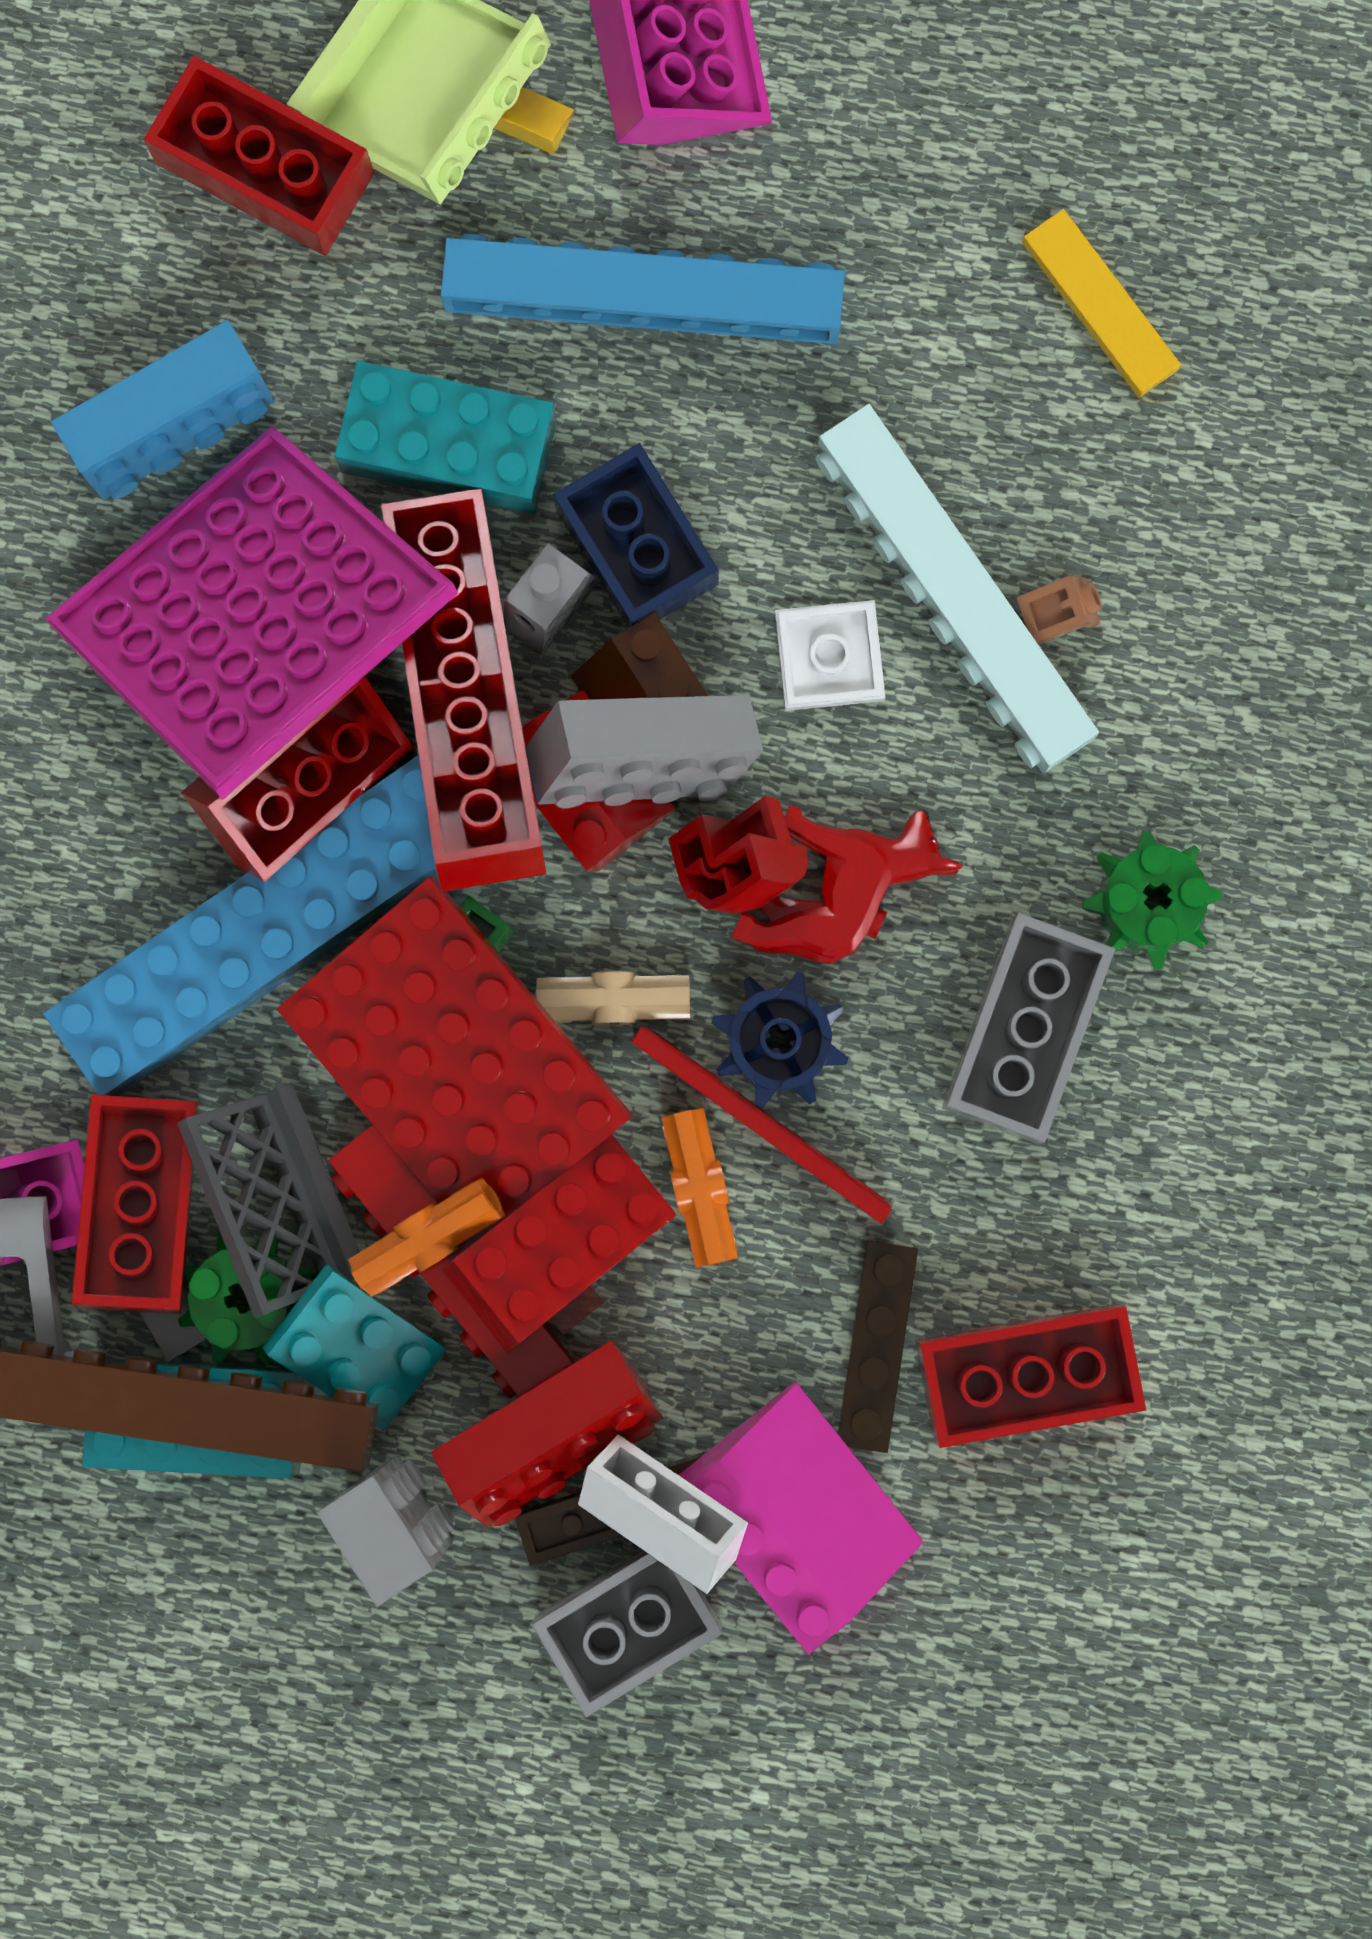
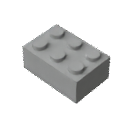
(624, 1629)

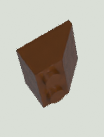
(638, 665)

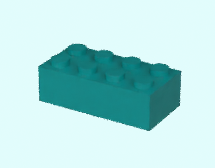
(445, 436)
(132, 1453)

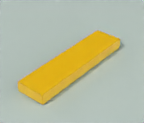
(1101, 303)

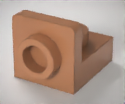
(1060, 608)

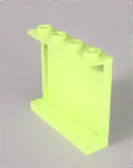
(421, 84)

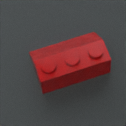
(593, 829)

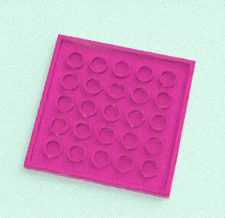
(250, 610)

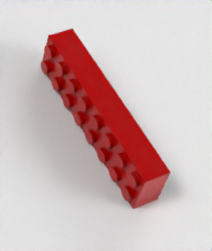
(467, 703)

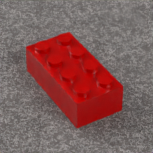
(259, 155)
(303, 783)
(134, 1206)
(558, 1243)
(1030, 1375)
(546, 1436)

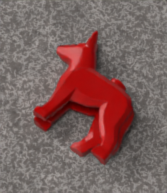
(854, 882)

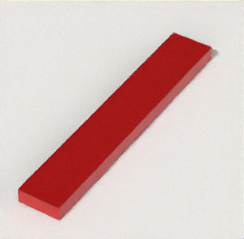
(763, 1124)

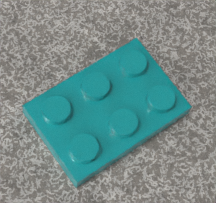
(354, 1342)

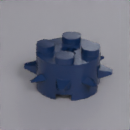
(788, 1011)

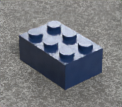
(636, 537)

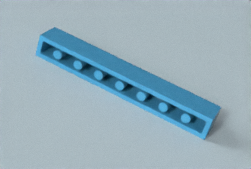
(642, 289)

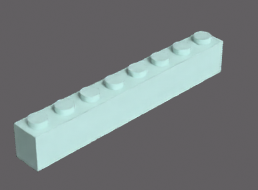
(955, 589)

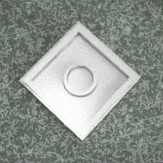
(829, 655)

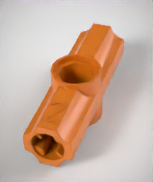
(699, 1187)
(426, 1237)

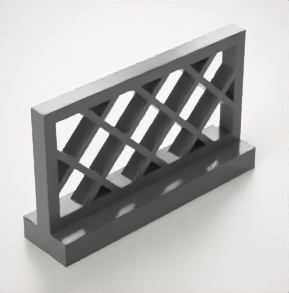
(302, 1188)

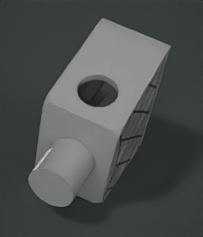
(547, 598)

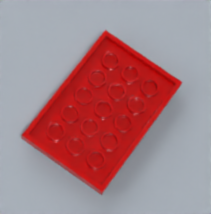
(453, 1055)

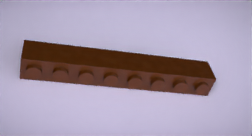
(187, 1406)

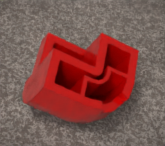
(738, 861)

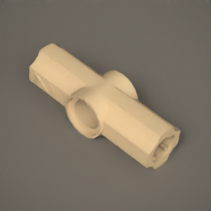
(615, 997)

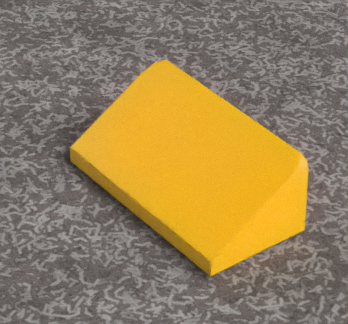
(536, 120)

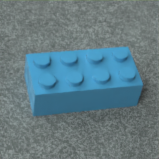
(164, 412)

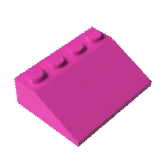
(679, 68)
(816, 1518)

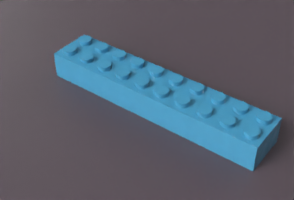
(249, 938)

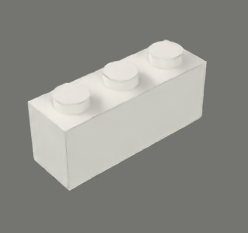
(662, 1513)

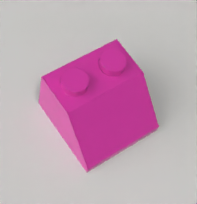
(52, 1173)

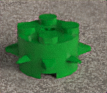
(1181, 891)
(216, 1312)

